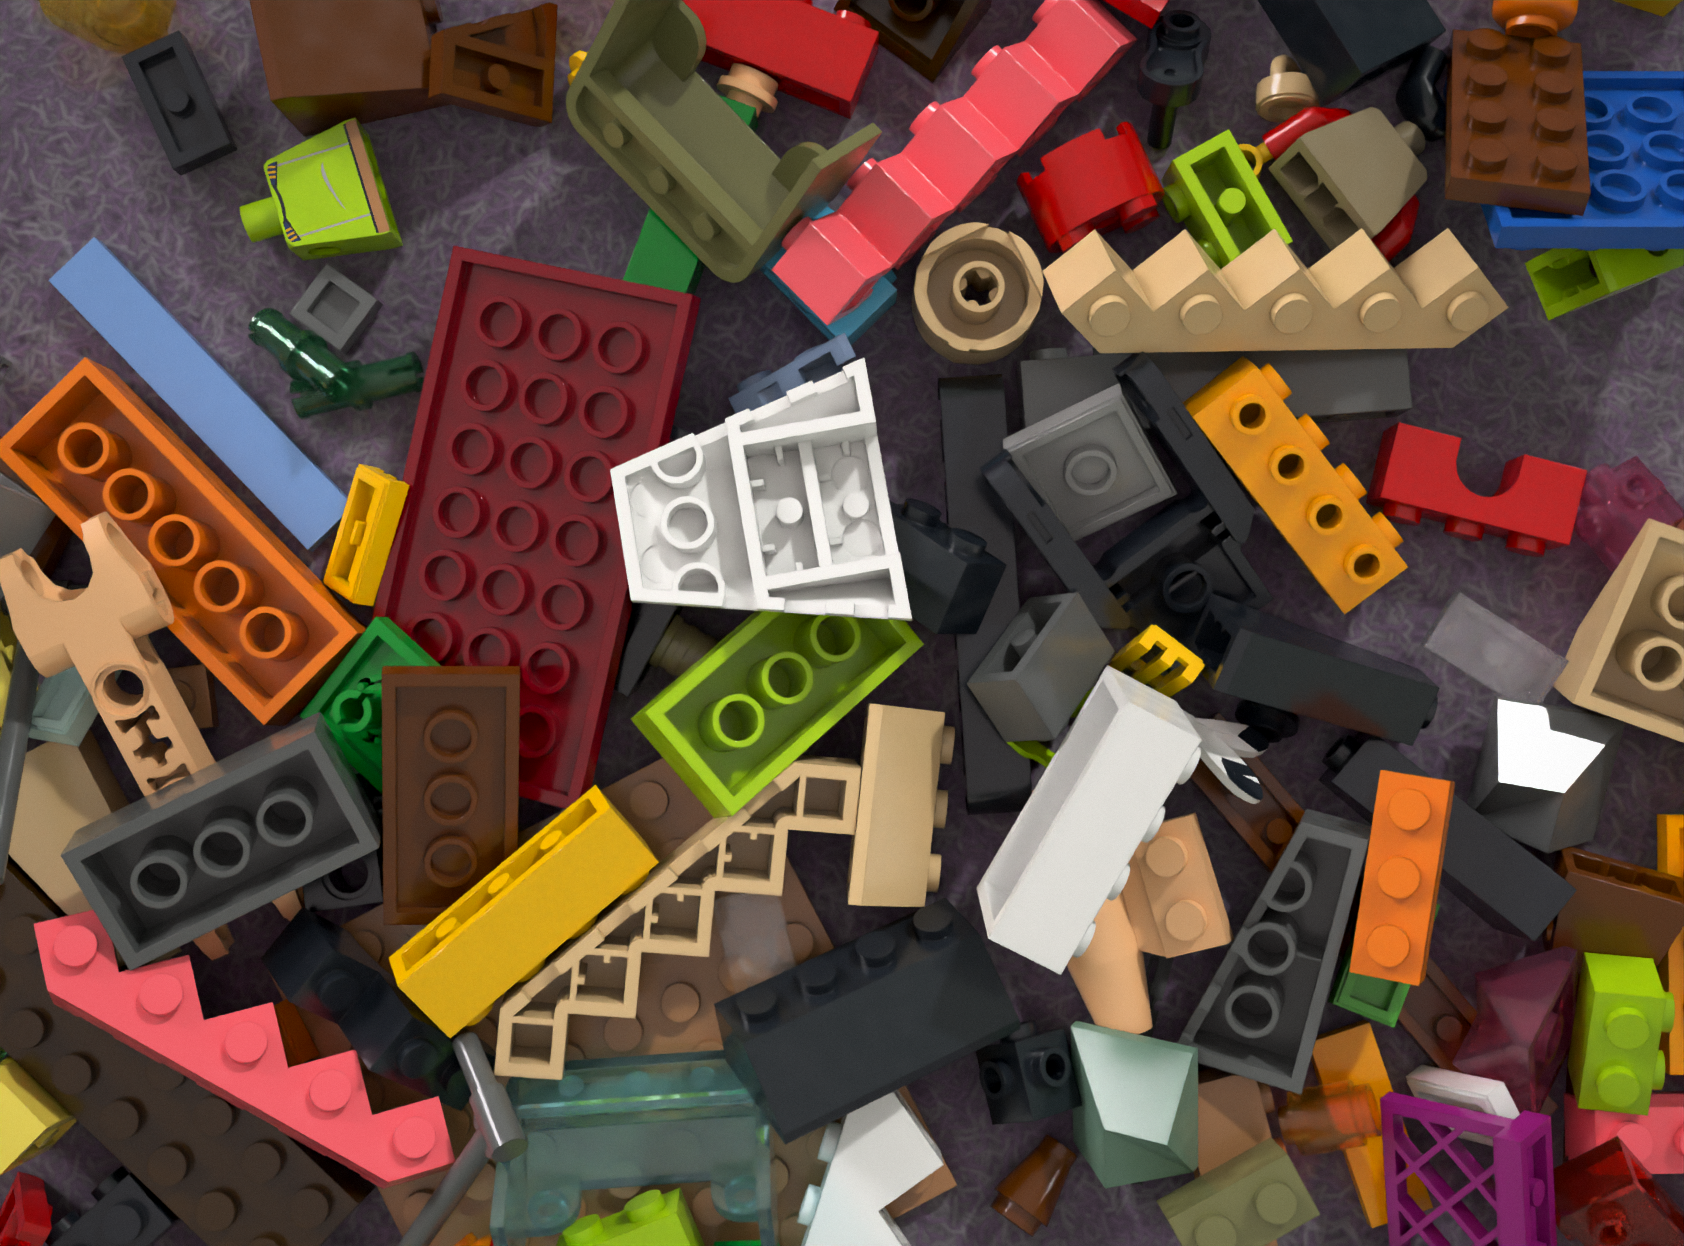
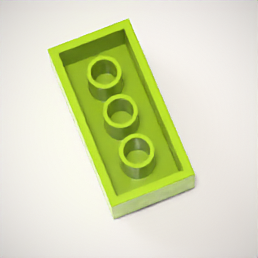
(767, 698)

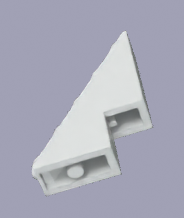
(870, 1163)

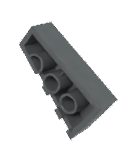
(1277, 973)

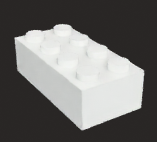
(1087, 820)

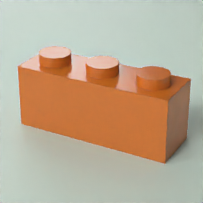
(1402, 877)

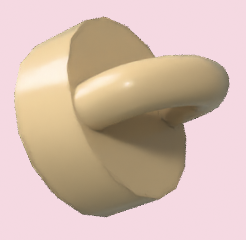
(1284, 91)

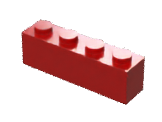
(796, 44)

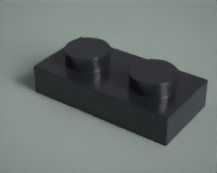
(179, 103)

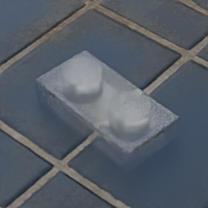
(1492, 651)

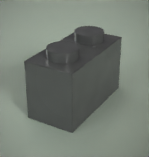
(1041, 668)

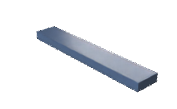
(202, 393)

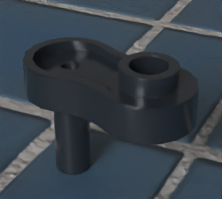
(1172, 70)

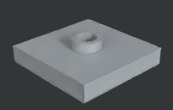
(1092, 463)

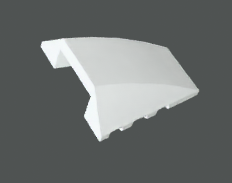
(768, 510)

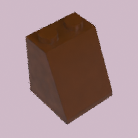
(346, 58)

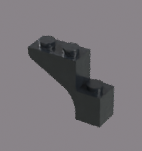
(336, 979)

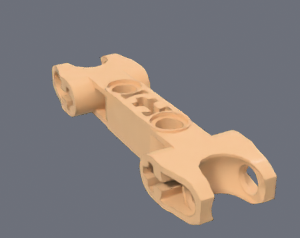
(106, 632)

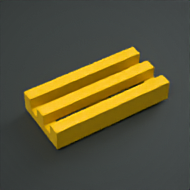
(365, 534)
(1151, 672)

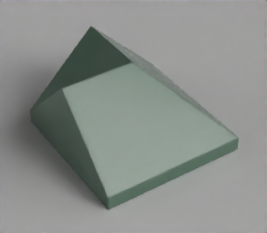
(1135, 1104)

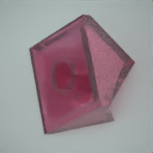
(1523, 1025)

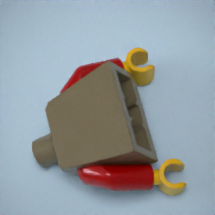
(1348, 173)

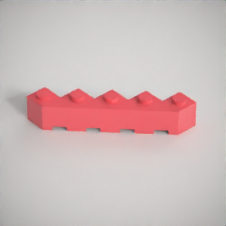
(951, 157)
(239, 1056)

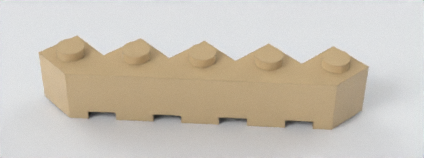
(1271, 298)
(670, 912)

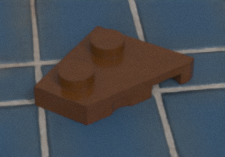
(498, 65)

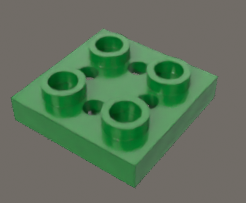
(353, 706)

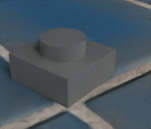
(336, 308)

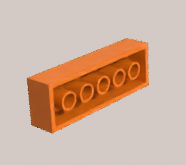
(231, 581)

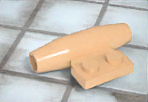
(1163, 910)

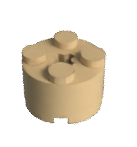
(988, 261)

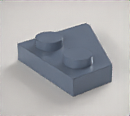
(808, 366)

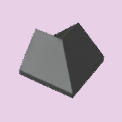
(1544, 772)

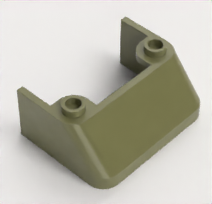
(687, 146)

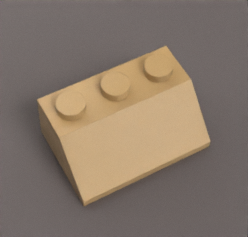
(899, 807)

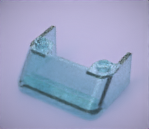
(633, 1127)

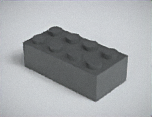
(223, 841)

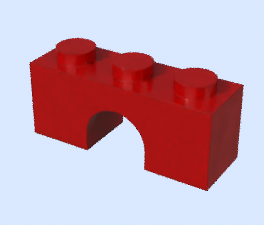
(1420, 479)

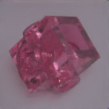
(1617, 506)

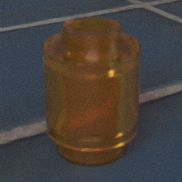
(1330, 1117)

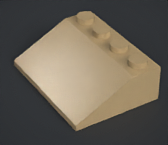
(1632, 639)

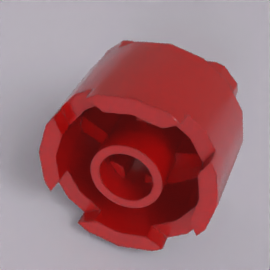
(1092, 188)

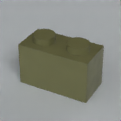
(1241, 1201)

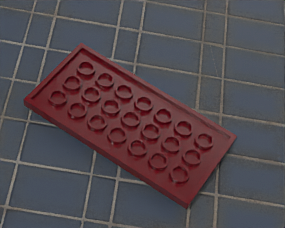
(511, 498)

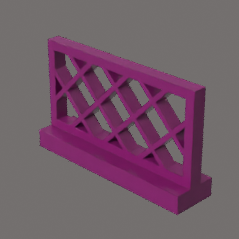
(1521, 1167)

